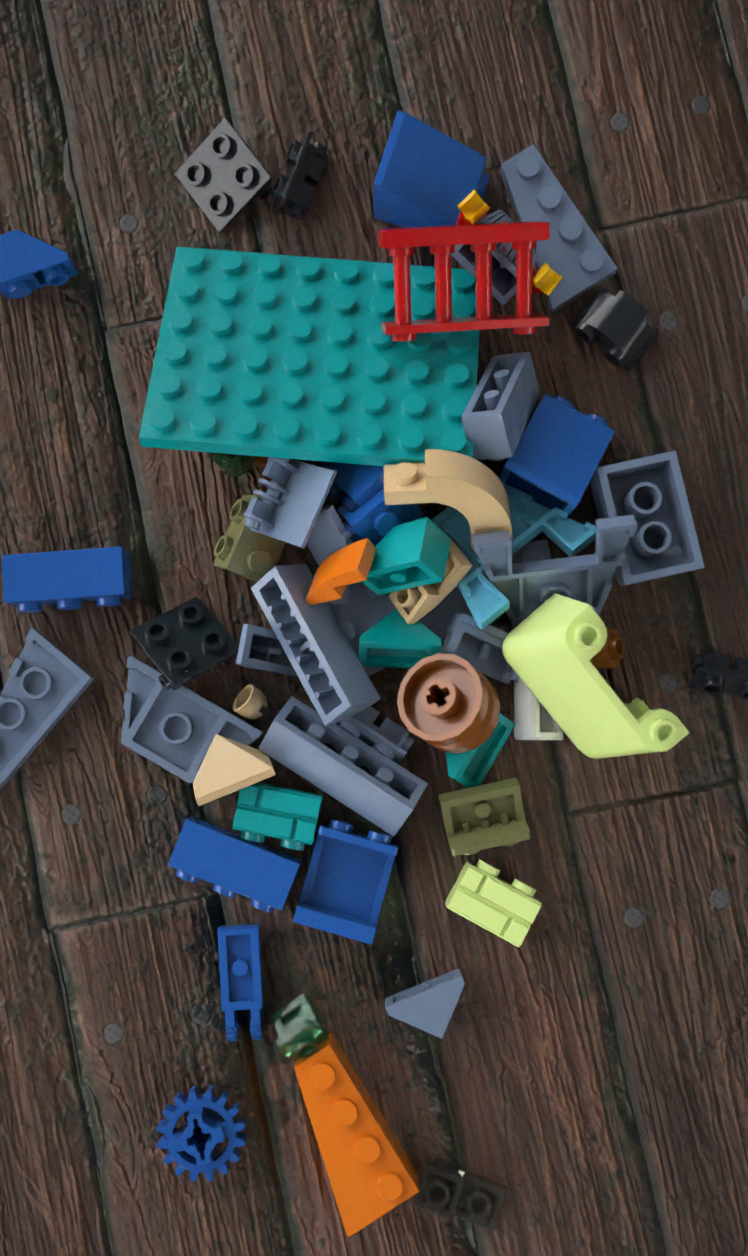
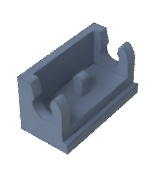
(478, 647)

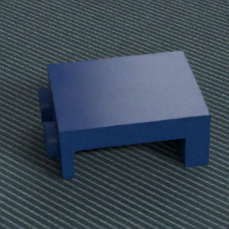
(346, 881)

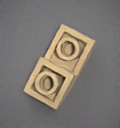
(420, 600)

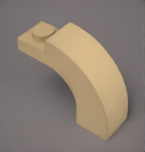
(455, 482)

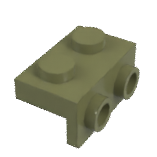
(244, 550)
(484, 817)

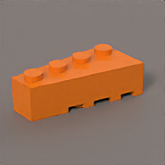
(357, 1145)

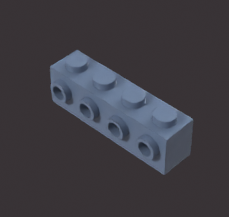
(342, 766)

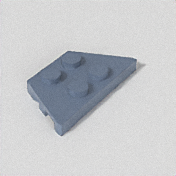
(174, 725)

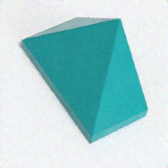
(397, 643)
(472, 766)

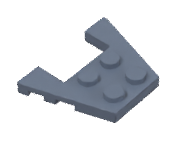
(576, 577)

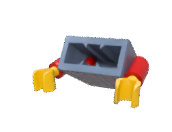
(473, 212)

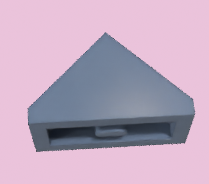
(262, 651)
(429, 1003)

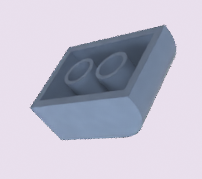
(657, 498)

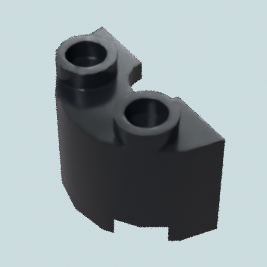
(618, 325)

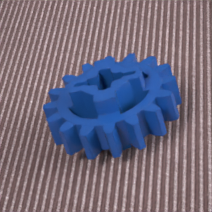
(184, 1140)

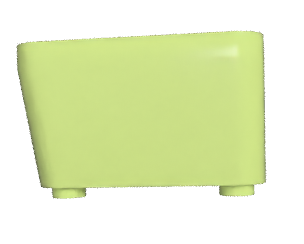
(553, 660)

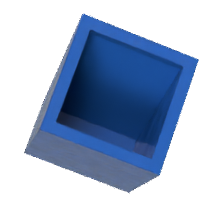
(425, 176)
(557, 454)

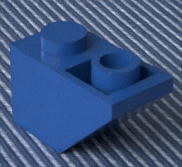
(31, 264)

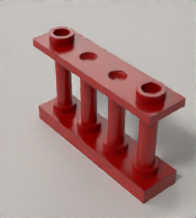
(442, 243)

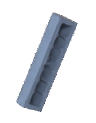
(314, 644)

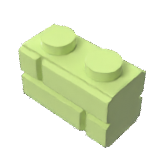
(493, 902)

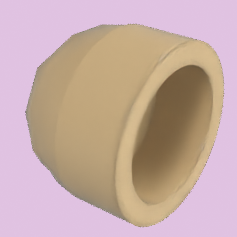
(250, 702)

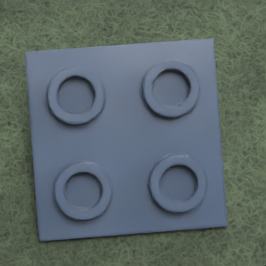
(290, 501)

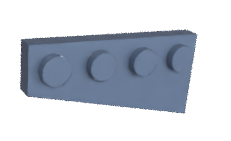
(572, 245)
(35, 698)

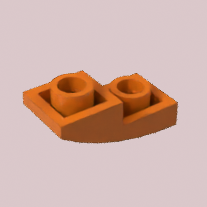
(339, 569)

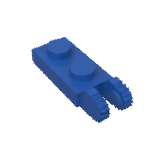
(241, 977)

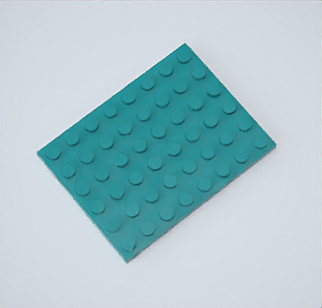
(297, 365)

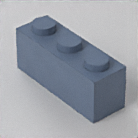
(501, 406)

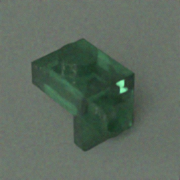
(298, 1028)

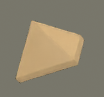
(229, 768)

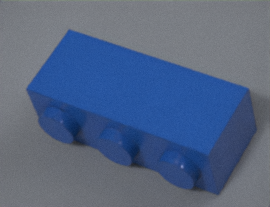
(67, 578)
(234, 864)

